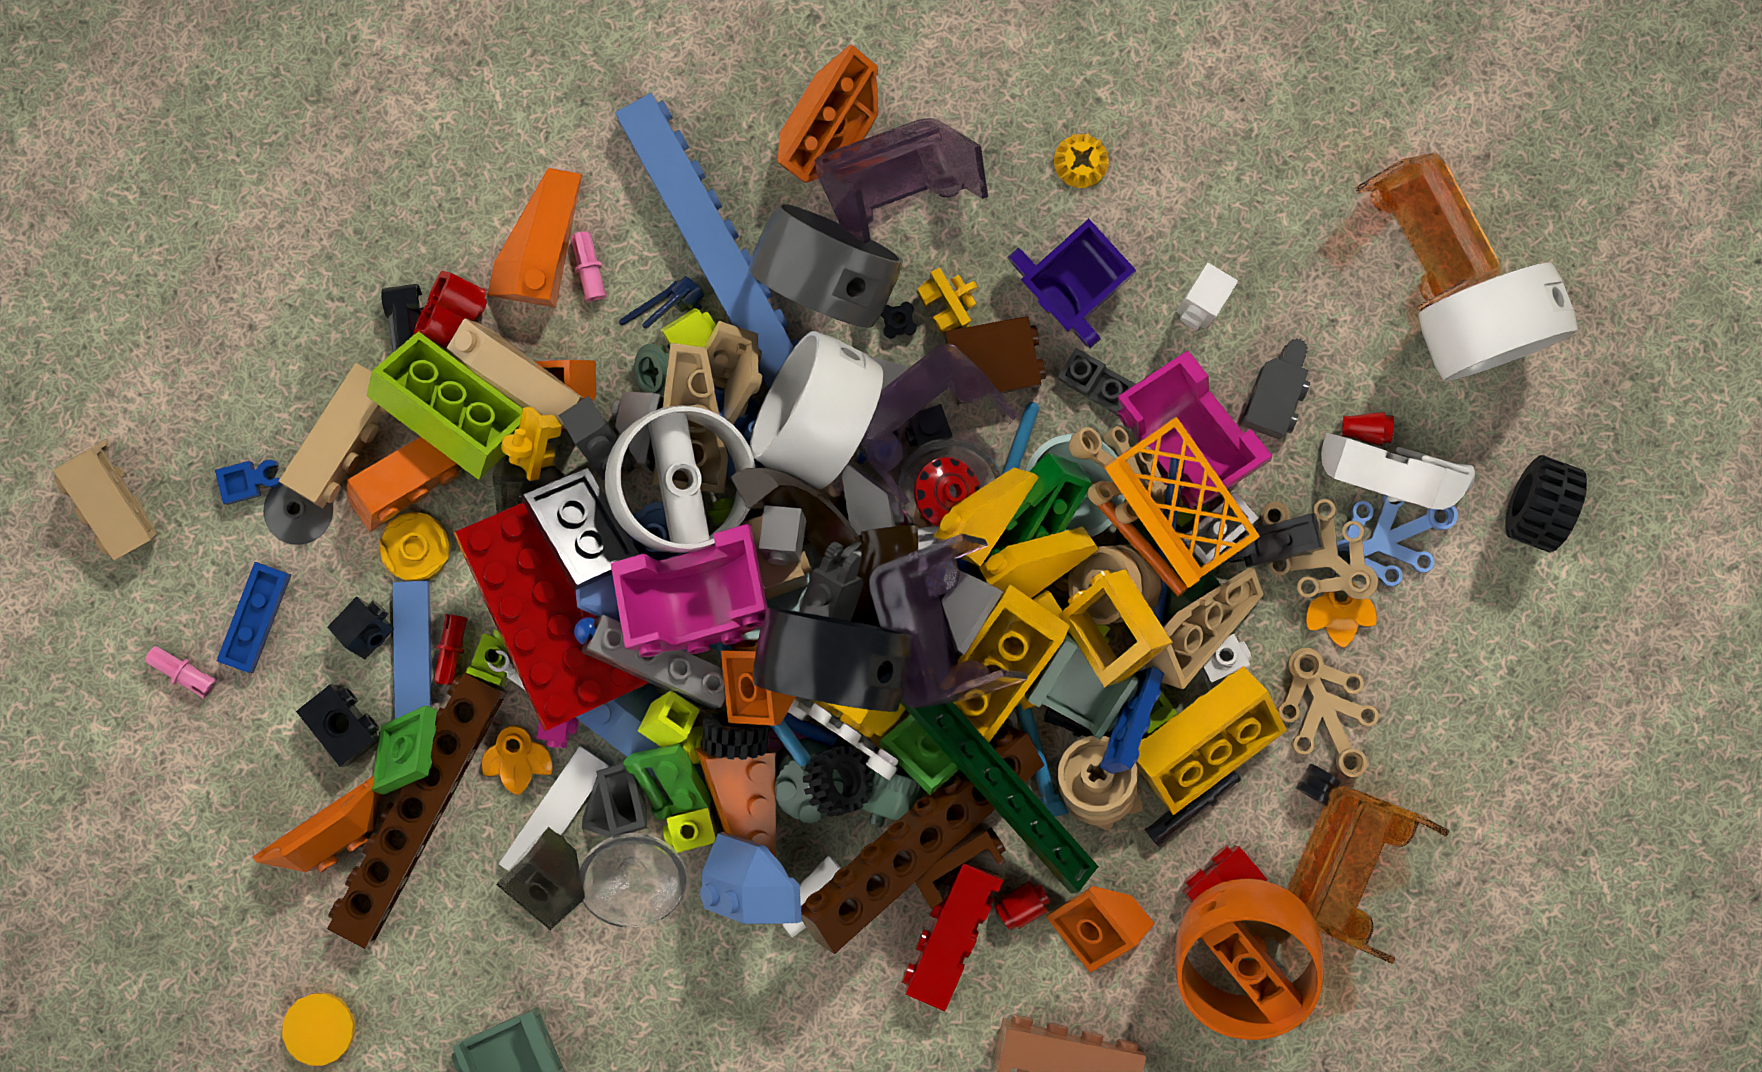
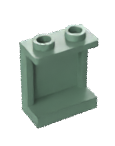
(1076, 692)
(511, 1046)

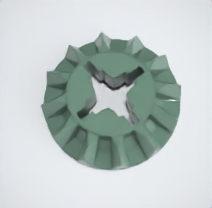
(647, 359)

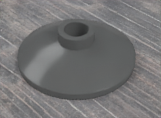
(298, 528)

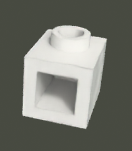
(1225, 661)

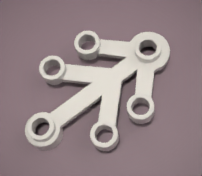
(881, 762)

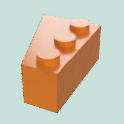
(399, 481)
(743, 795)

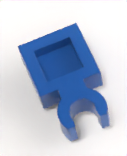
(242, 480)

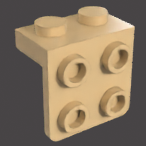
(734, 366)

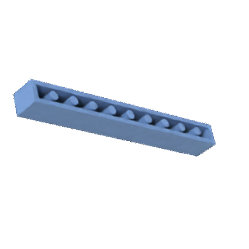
(705, 231)

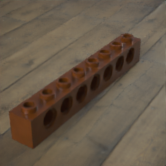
(908, 849)
(346, 916)

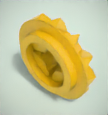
(1081, 176)

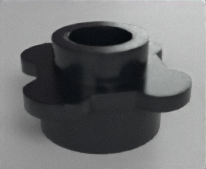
(906, 326)

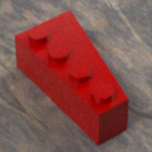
(951, 934)

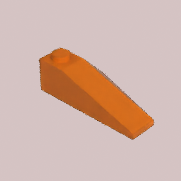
(536, 250)

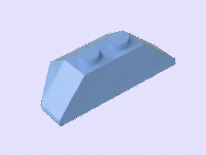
(748, 883)

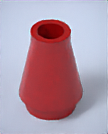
(1370, 427)

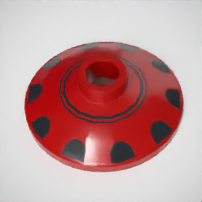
(933, 486)

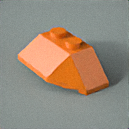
(831, 113)
(326, 833)

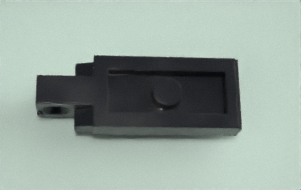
(1281, 541)

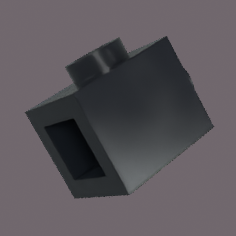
(927, 426)
(361, 627)

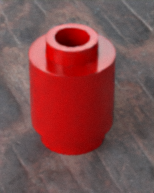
(1023, 905)

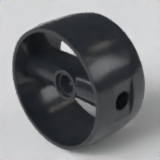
(832, 660)

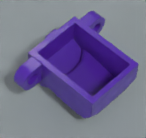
(1075, 278)

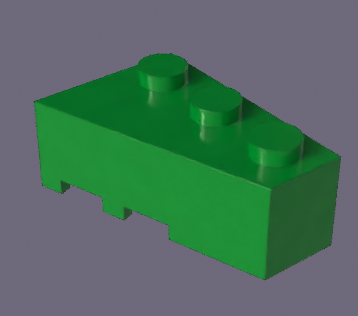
(1048, 503)

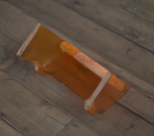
(1436, 224)
(1343, 858)

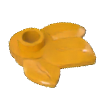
(1340, 617)
(516, 764)

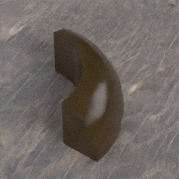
(777, 488)
(878, 548)

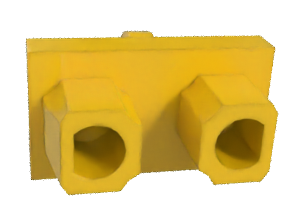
(939, 288)
(529, 443)

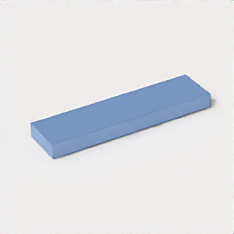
(412, 646)

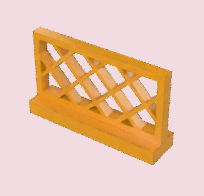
(1154, 519)

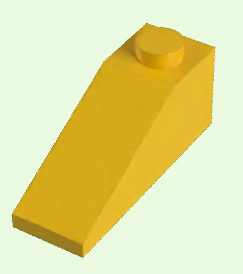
(987, 511)
(1039, 561)

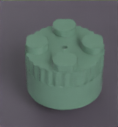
(790, 785)
(892, 797)

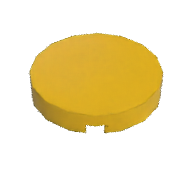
(413, 556)
(318, 1029)

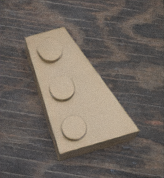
(104, 501)

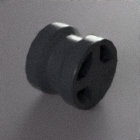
(1318, 784)

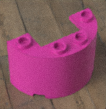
(1183, 392)
(692, 596)

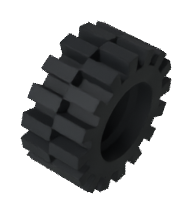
(733, 738)
(823, 787)

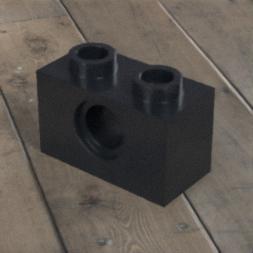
(320, 717)

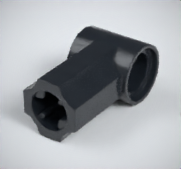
(403, 310)

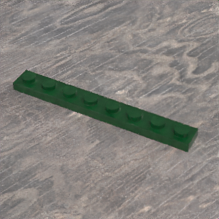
(1007, 793)

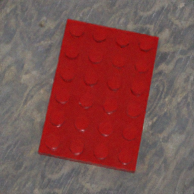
(538, 617)

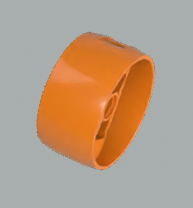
(1273, 1000)

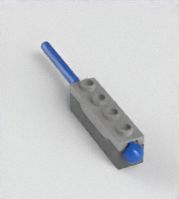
(671, 670)

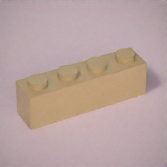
(335, 441)

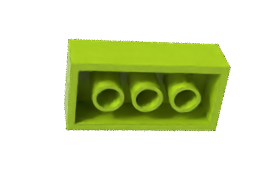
(445, 404)

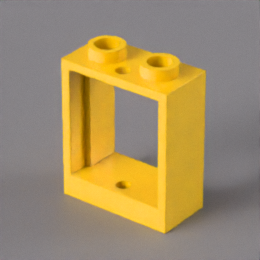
(1135, 612)

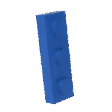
(253, 617)
(1132, 723)

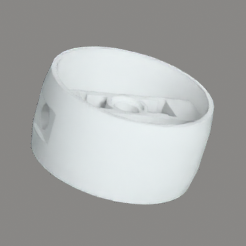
(1498, 321)
(817, 410)
(674, 452)

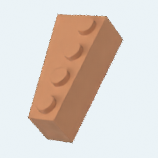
(1055, 1050)

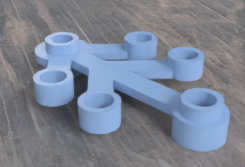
(1385, 540)

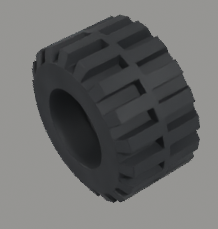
(1546, 503)

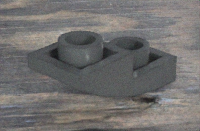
(1094, 380)

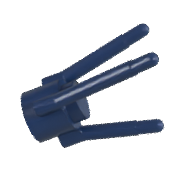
(680, 294)

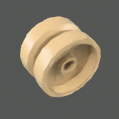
(1114, 559)
(1097, 801)

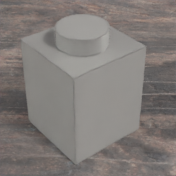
(782, 534)

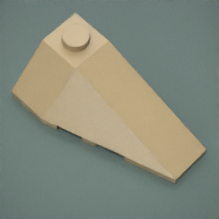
(510, 370)
(1204, 626)

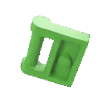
(675, 774)

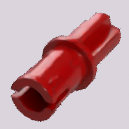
(449, 648)

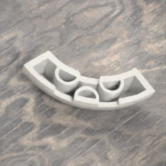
(1392, 473)

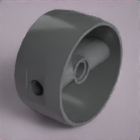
(824, 266)

